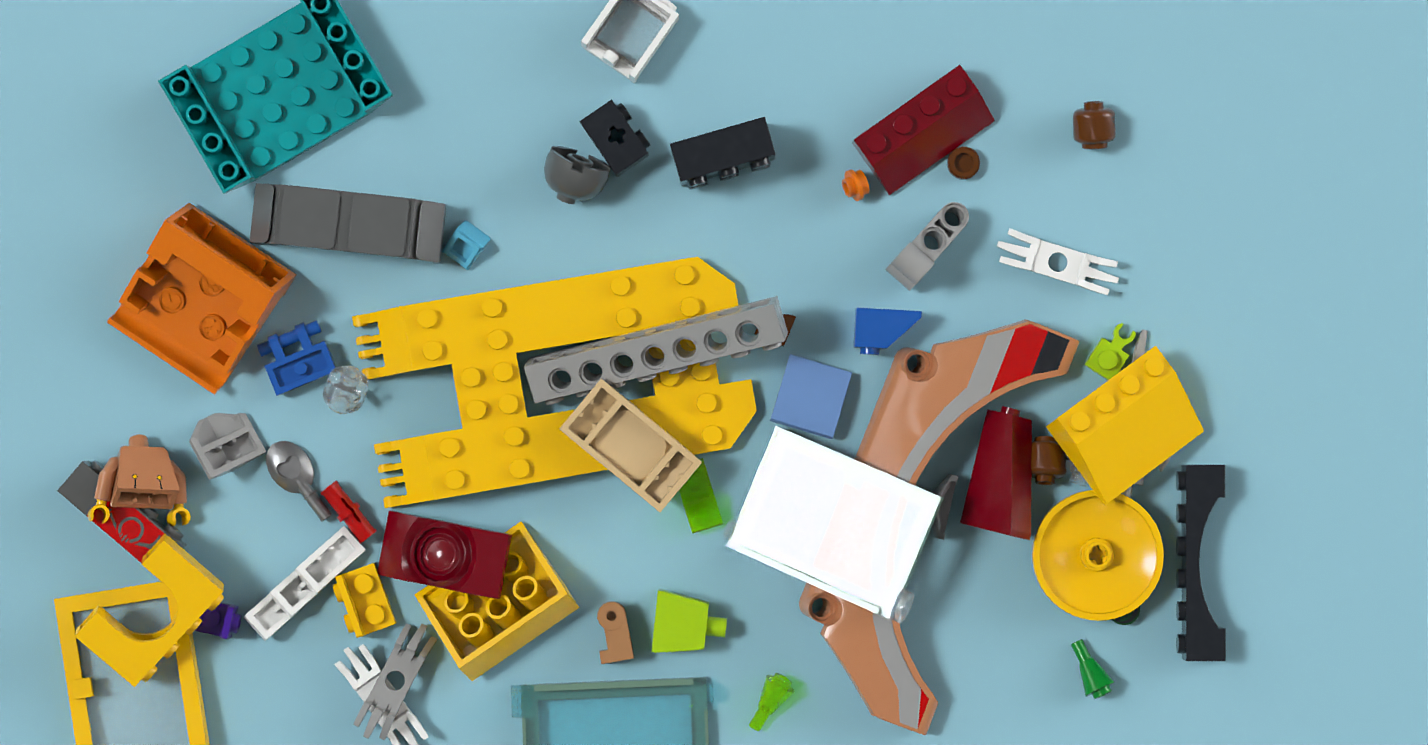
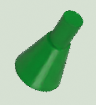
(1094, 677)

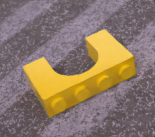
(134, 653)

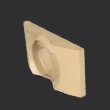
(630, 445)

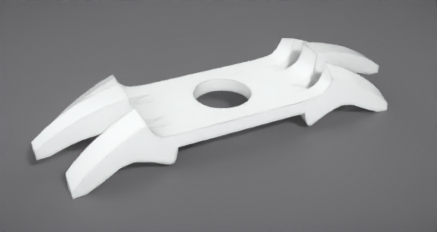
(1077, 262)
(364, 686)

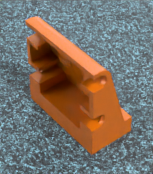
(200, 297)

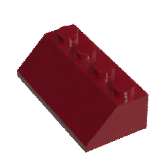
(924, 130)

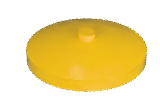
(1097, 556)

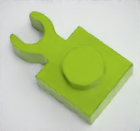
(1108, 356)

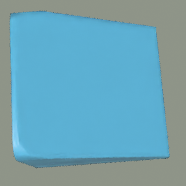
(466, 244)

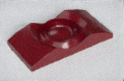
(444, 554)

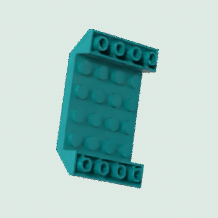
(276, 92)

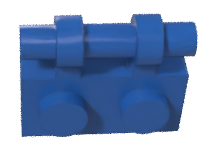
(300, 367)

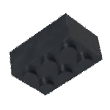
(723, 153)

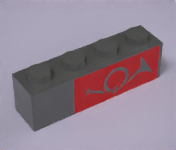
(130, 527)

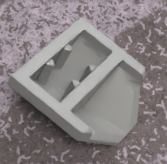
(225, 443)

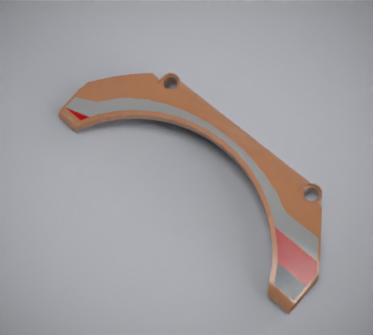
(904, 432)

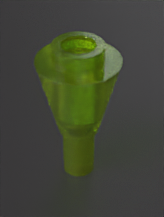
(774, 694)

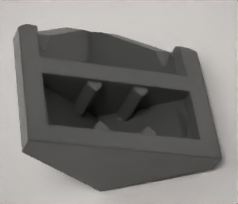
(945, 490)

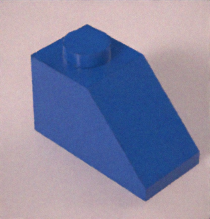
(881, 327)

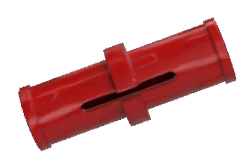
(348, 511)

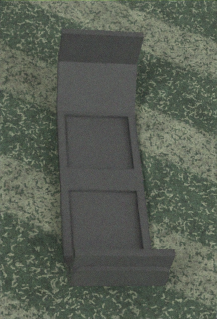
(348, 221)

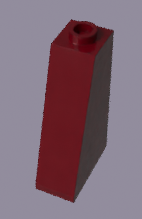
(1002, 476)

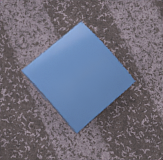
(811, 396)

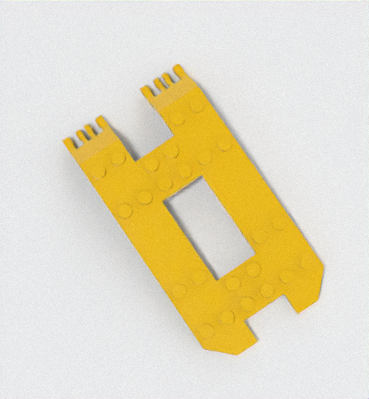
(481, 340)

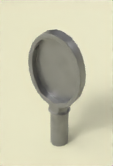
(295, 473)

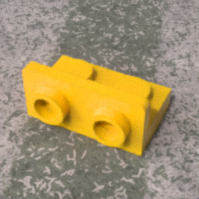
(364, 600)

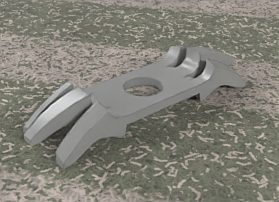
(388, 699)

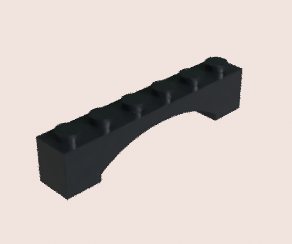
(1200, 635)

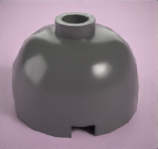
(574, 175)

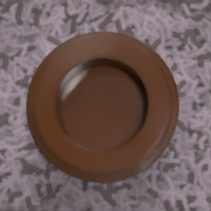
(963, 163)

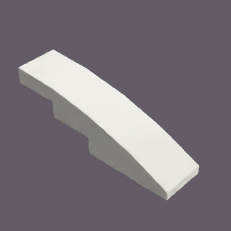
(304, 583)

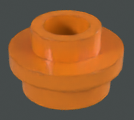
(855, 184)

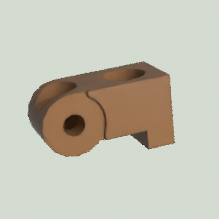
(618, 638)

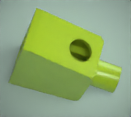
(683, 623)

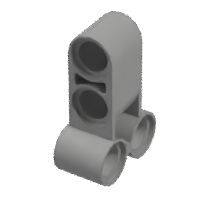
(916, 258)

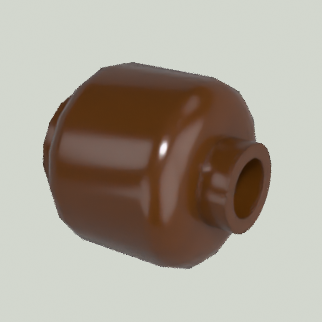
(1094, 125)
(1047, 460)

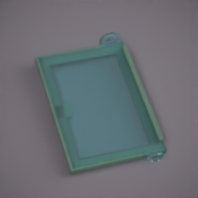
(614, 712)

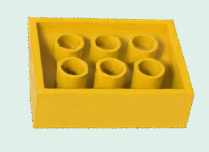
(1127, 425)
(487, 629)

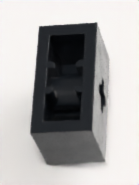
(598, 128)

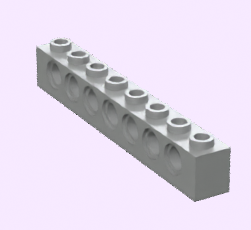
(764, 314)

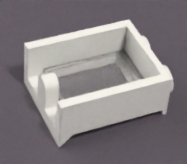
(630, 33)

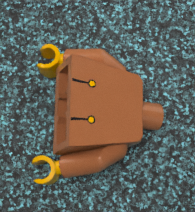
(142, 479)

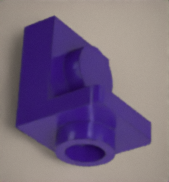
(221, 621)

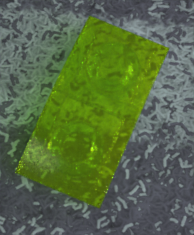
(700, 501)

